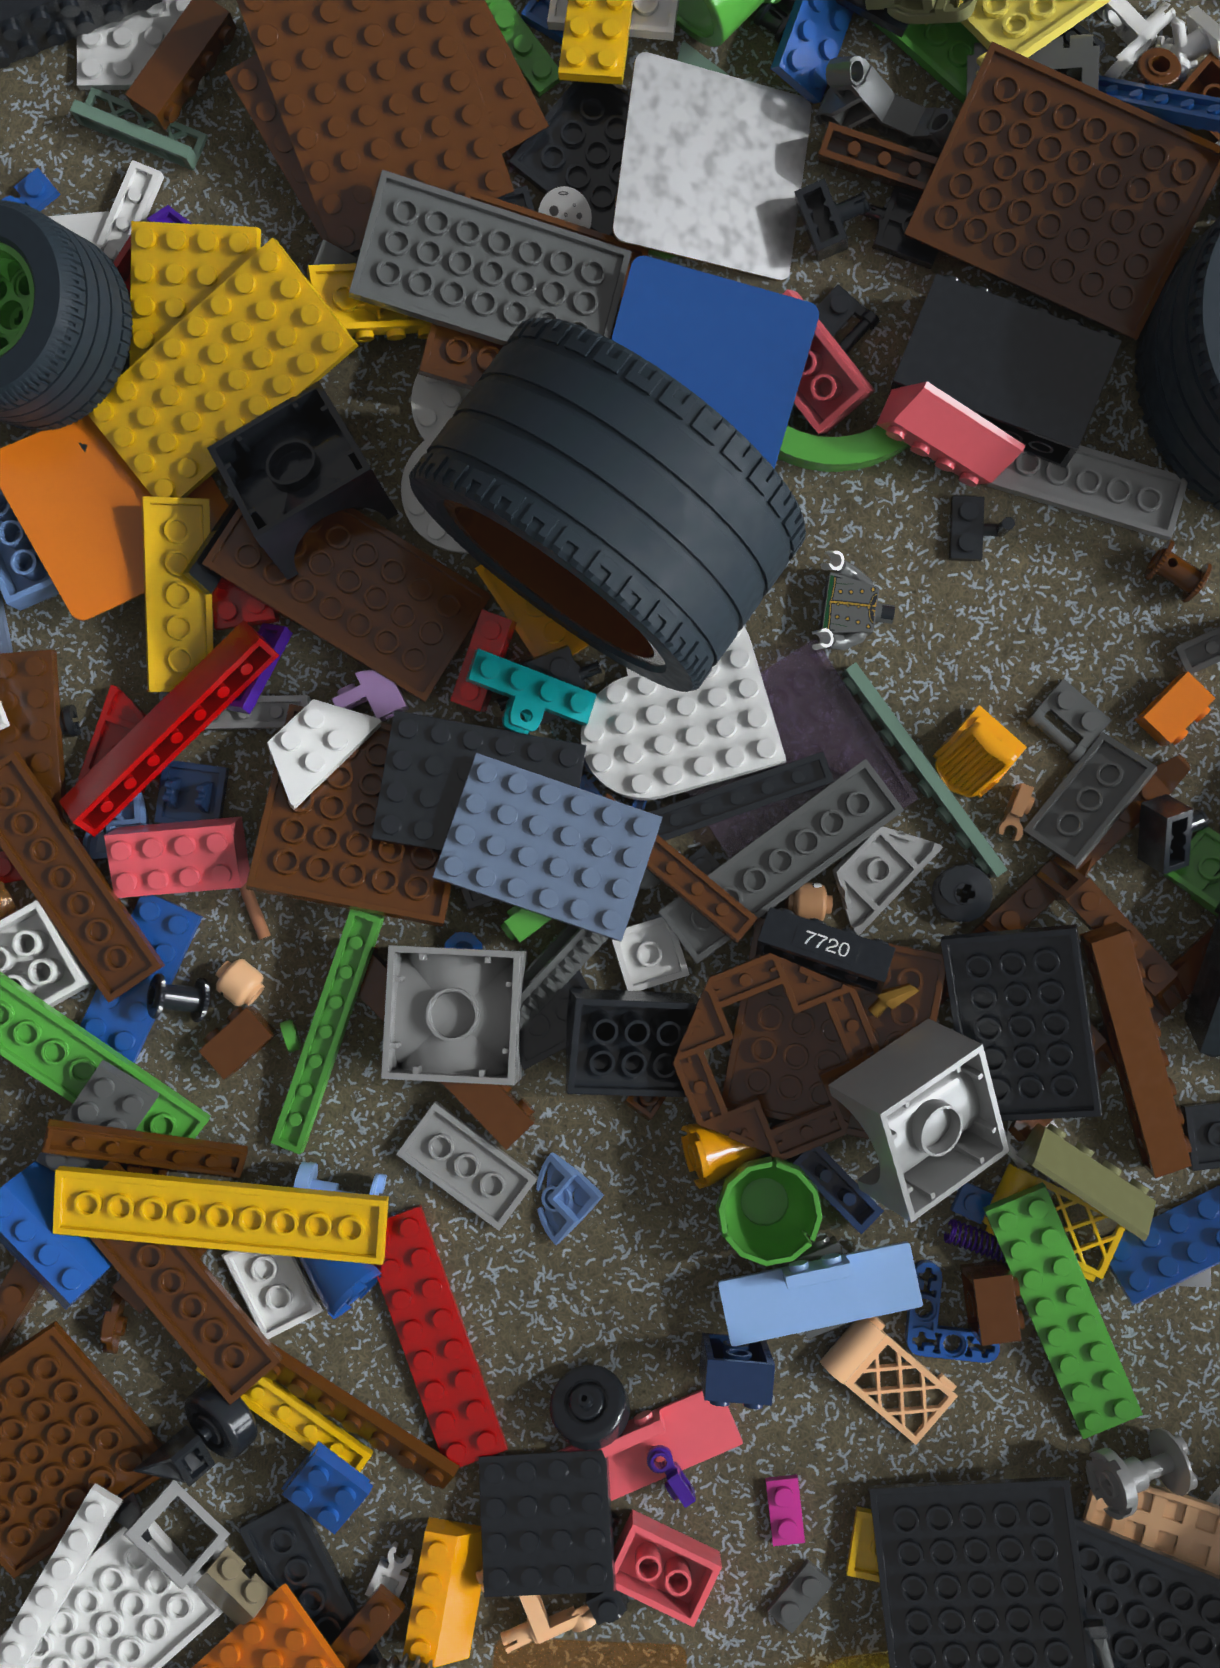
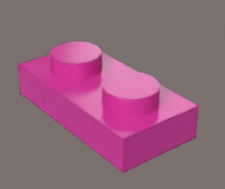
(785, 1510)

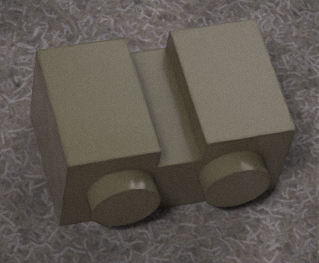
(231, 1589)

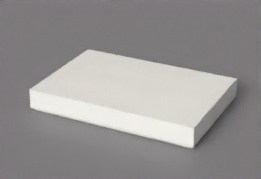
(272, 1290)

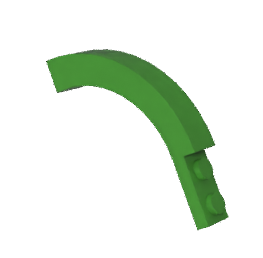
(838, 453)

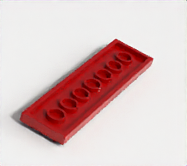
(437, 1342)

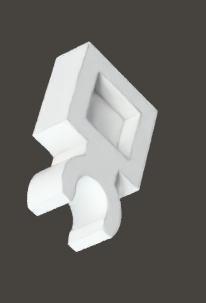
(391, 1573)

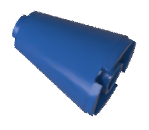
(340, 1282)

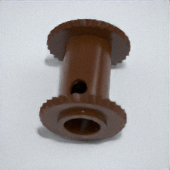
(1158, 67)
(1178, 571)

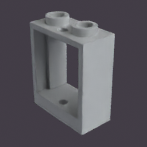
(153, 1511)

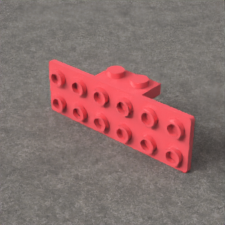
(686, 1426)

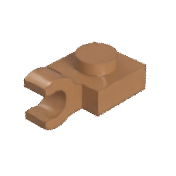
(1018, 805)

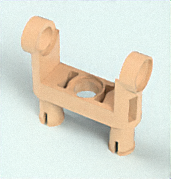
(539, 1625)

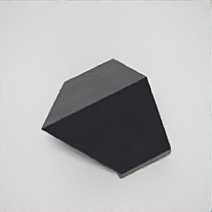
(179, 1459)

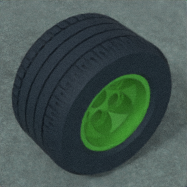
(59, 321)

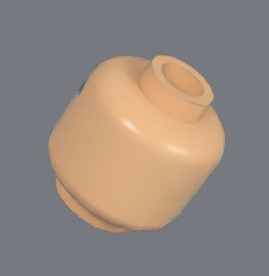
(239, 982)

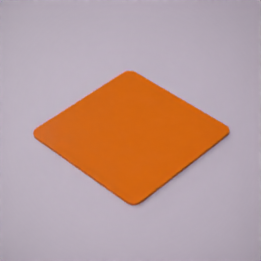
(84, 513)

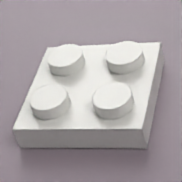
(650, 955)

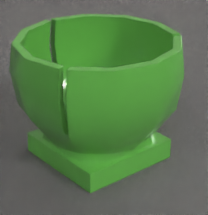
(769, 1210)

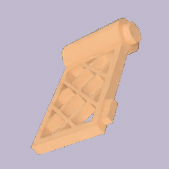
(862, 1346)

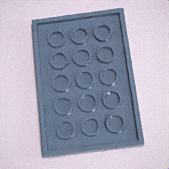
(548, 847)

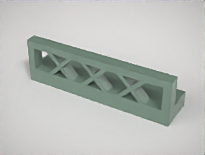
(138, 135)

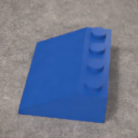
(58, 1262)

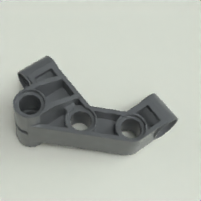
(866, 100)

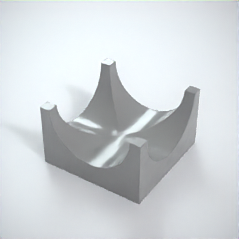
(453, 1015)

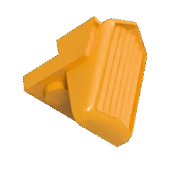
(977, 755)

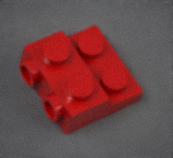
(233, 606)

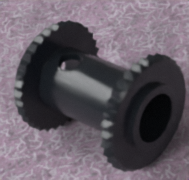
(178, 997)

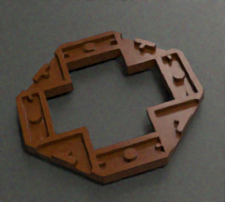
(710, 1028)

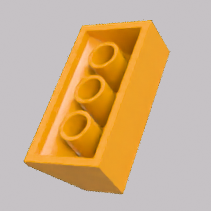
(445, 1593)

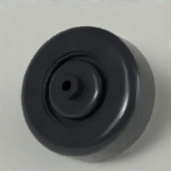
(589, 1407)
(221, 1426)

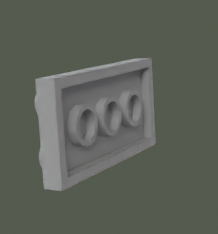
(467, 1165)

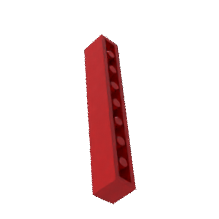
(168, 729)

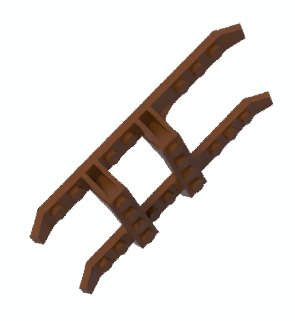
(1081, 897)

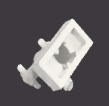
(1201, 40)

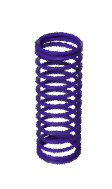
(952, 1238)

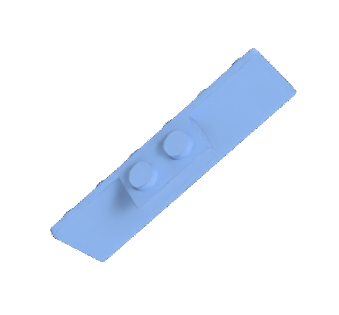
(820, 1293)

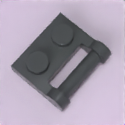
(1075, 713)

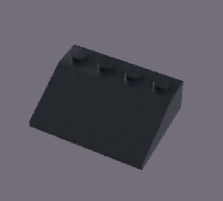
(625, 1041)

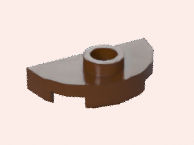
(113, 1324)

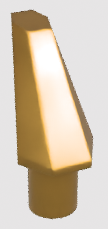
(892, 997)

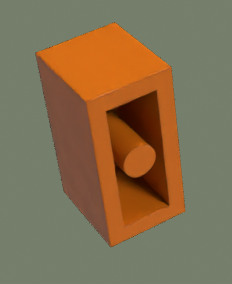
(1175, 710)

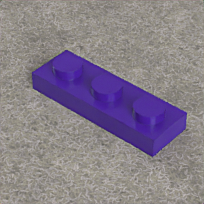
(277, 637)

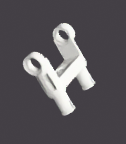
(1133, 30)

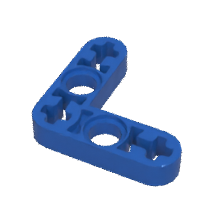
(929, 1326)

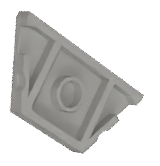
(878, 872)

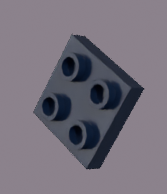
(191, 792)

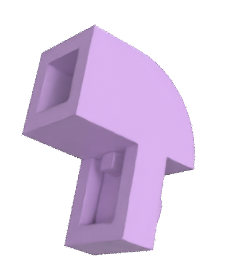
(377, 690)

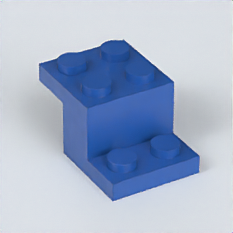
(326, 1487)

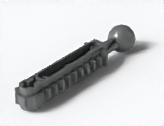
(560, 963)

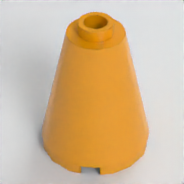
(713, 1154)

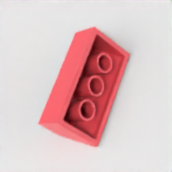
(948, 433)

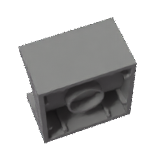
(927, 1116)

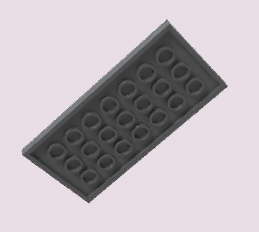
(481, 264)

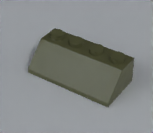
(1088, 1179)

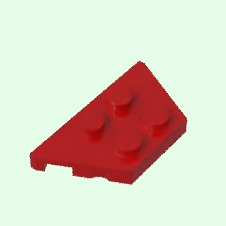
(115, 722)

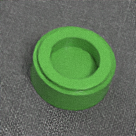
(290, 1035)

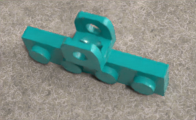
(529, 693)

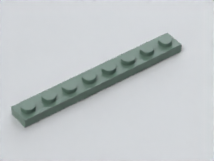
(930, 782)

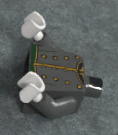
(848, 606)

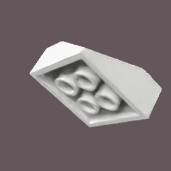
(39, 956)

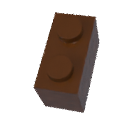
(237, 1041)

